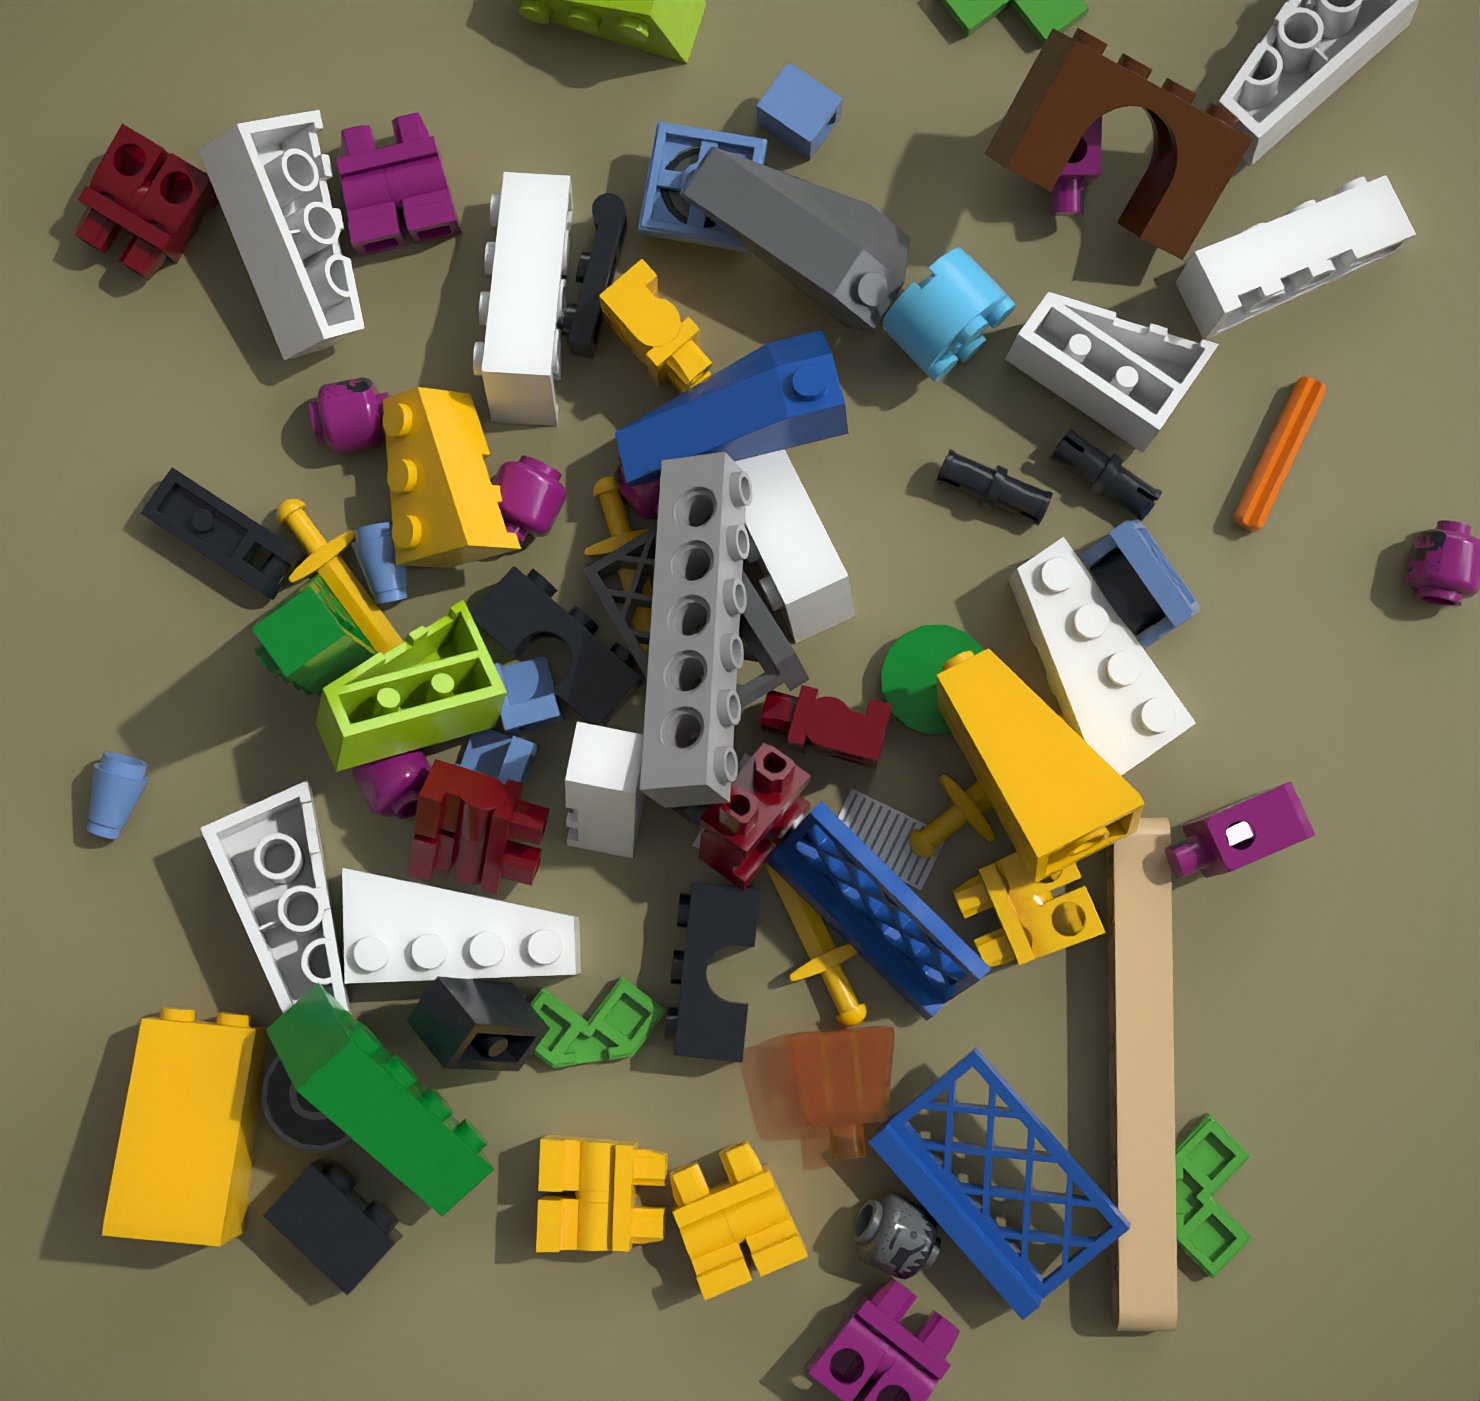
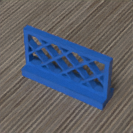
(876, 912)
(961, 1214)

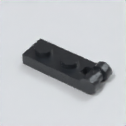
(596, 273)
(220, 532)

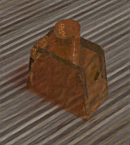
(843, 1081)

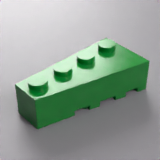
(310, 638)
(378, 1100)

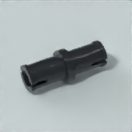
(1105, 474)
(994, 487)

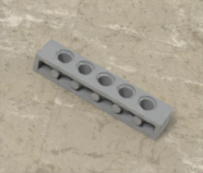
(677, 656)

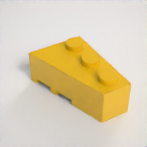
(439, 481)

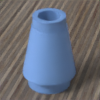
(377, 561)
(114, 793)

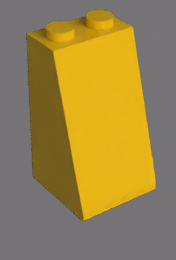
(1035, 770)
(188, 1130)

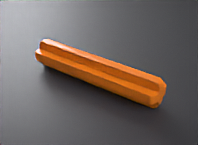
(1279, 453)

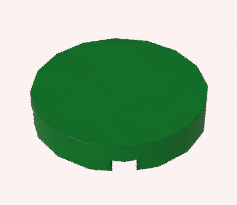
(910, 675)

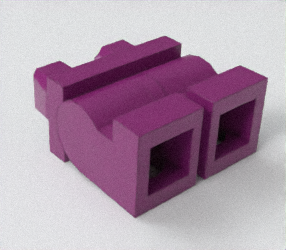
(392, 180)
(879, 1347)

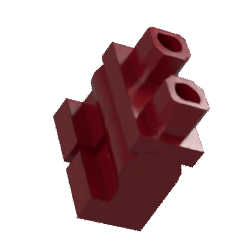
(146, 196)
(827, 725)
(761, 806)
(470, 827)

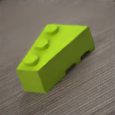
(648, 25)
(414, 695)

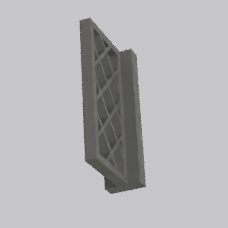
(757, 626)

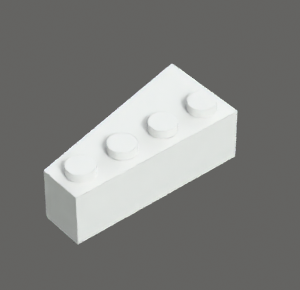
(286, 229)
(1293, 255)
(282, 892)

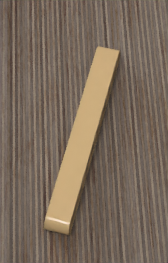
(1142, 1078)

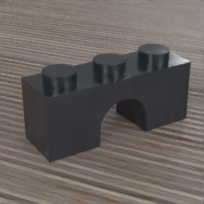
(523, 611)
(704, 1021)

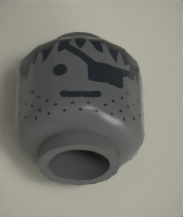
(896, 1236)

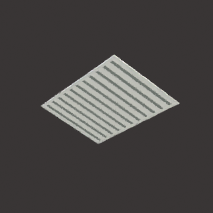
(887, 835)

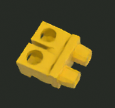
(654, 329)
(1027, 912)
(605, 1188)
(731, 1213)

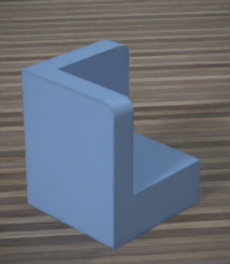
(799, 111)
(529, 695)
(500, 756)

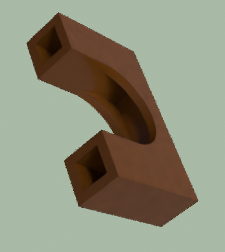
(1075, 87)

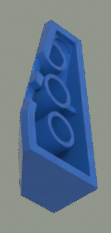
(753, 407)

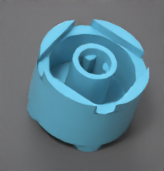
(947, 314)

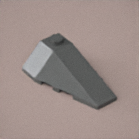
(812, 236)

